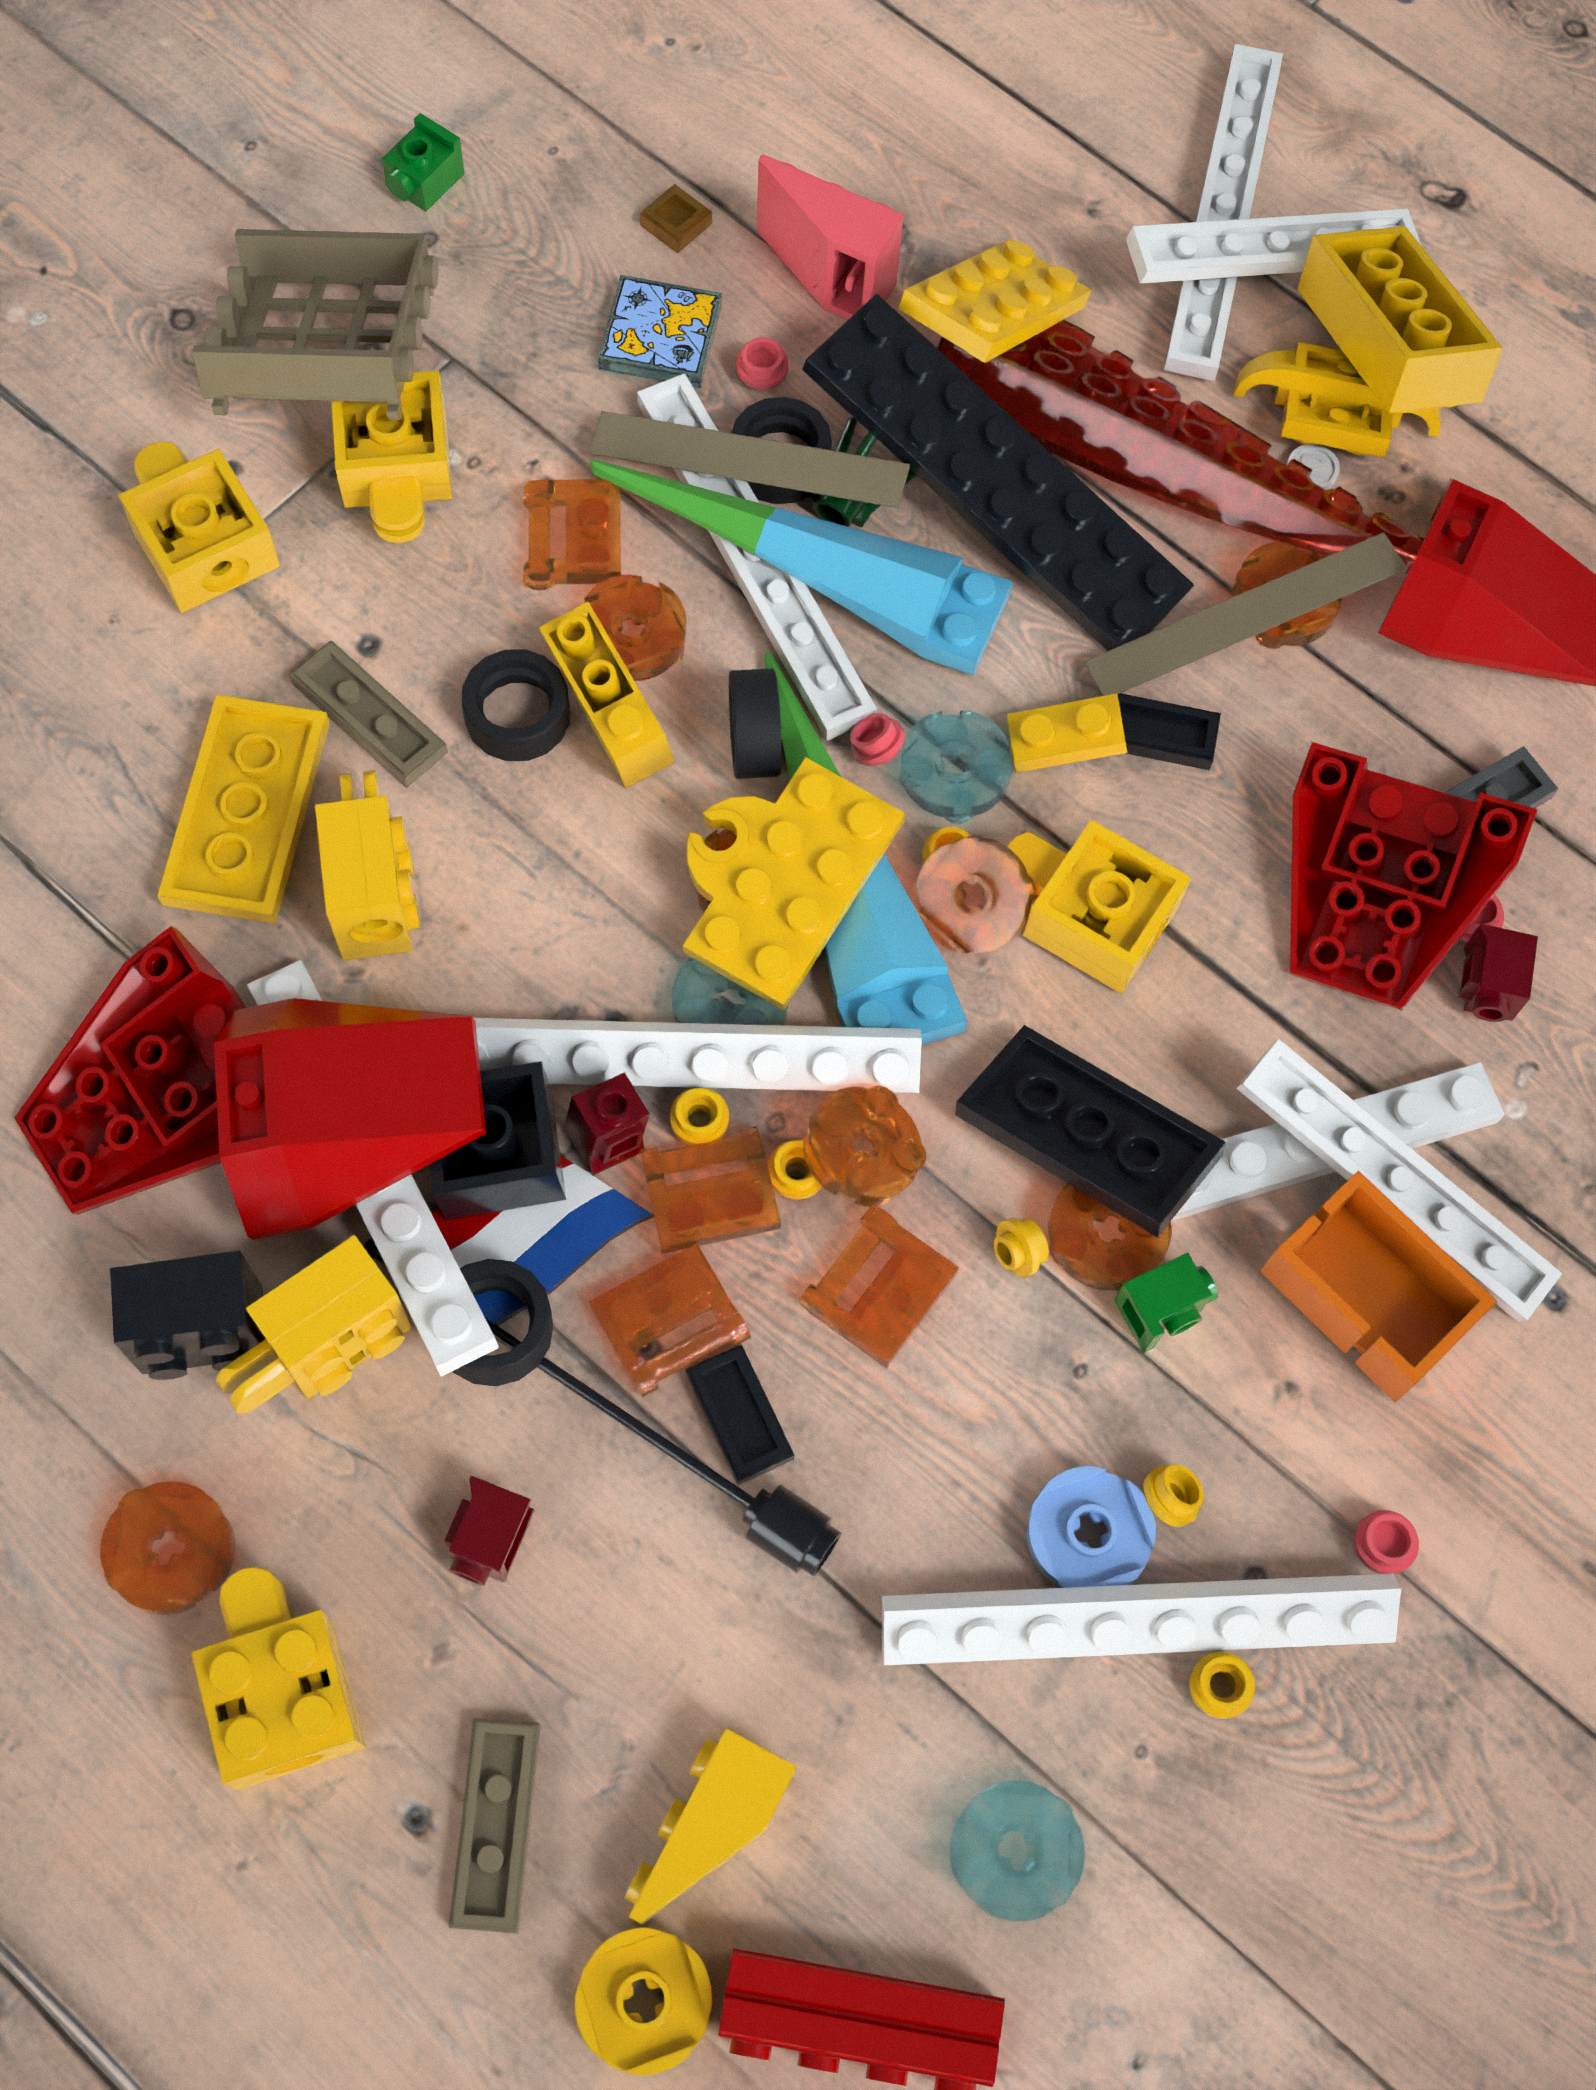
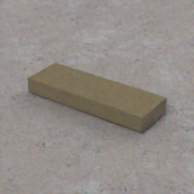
(369, 713)
(495, 1826)

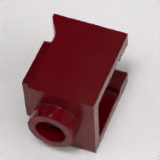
(1497, 972)
(607, 1123)
(487, 1532)

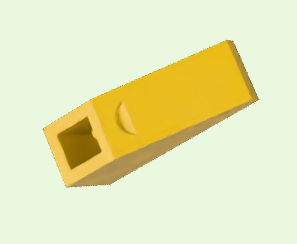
(608, 695)
(723, 1816)

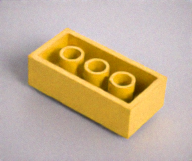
(1398, 319)

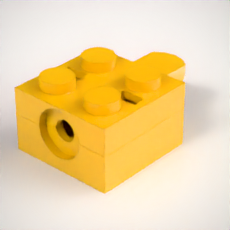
(394, 461)
(196, 524)
(366, 872)
(1099, 901)
(318, 1329)
(269, 1688)

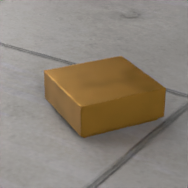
(676, 218)

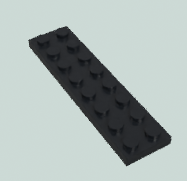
(996, 475)

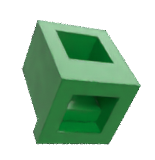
(424, 163)
(1165, 1299)

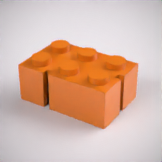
(1377, 1286)

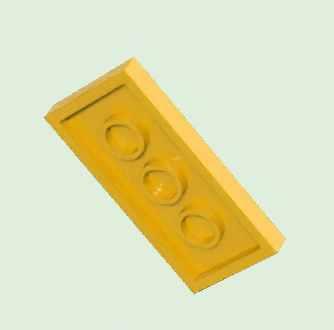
(995, 299)
(244, 809)

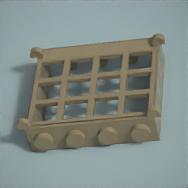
(238, 368)

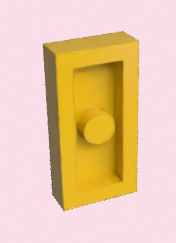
(1066, 733)

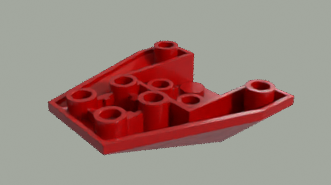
(1496, 593)
(1389, 874)
(135, 1081)
(338, 1104)

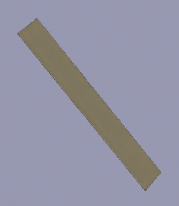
(750, 459)
(1245, 615)

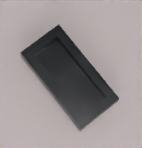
(1169, 731)
(739, 1414)

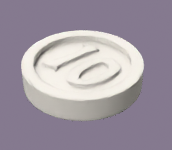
(1322, 462)

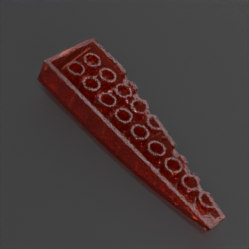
(1183, 454)

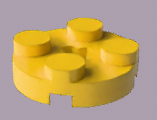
(624, 2037)

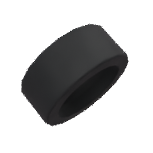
(789, 417)
(508, 668)
(755, 723)
(525, 1357)

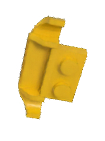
(1326, 400)

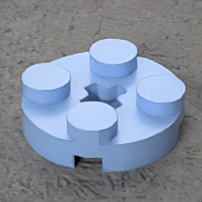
(1104, 1499)

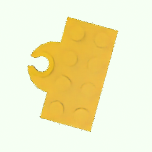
(784, 877)

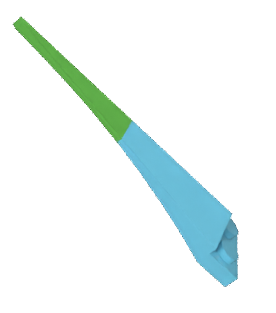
(897, 586)
(881, 953)

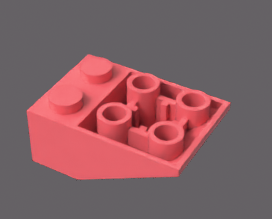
(828, 236)

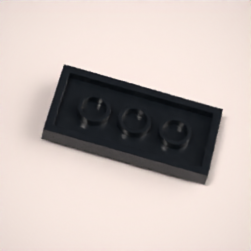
(1090, 1130)

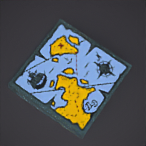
(659, 330)

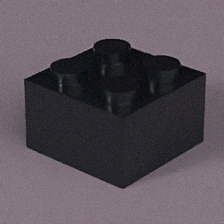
(515, 1159)
(185, 1313)

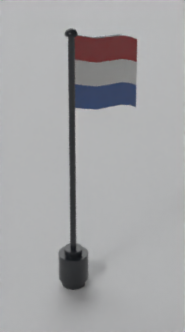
(553, 1245)

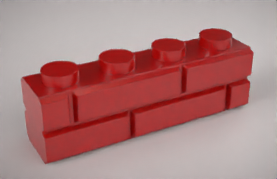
(861, 2019)

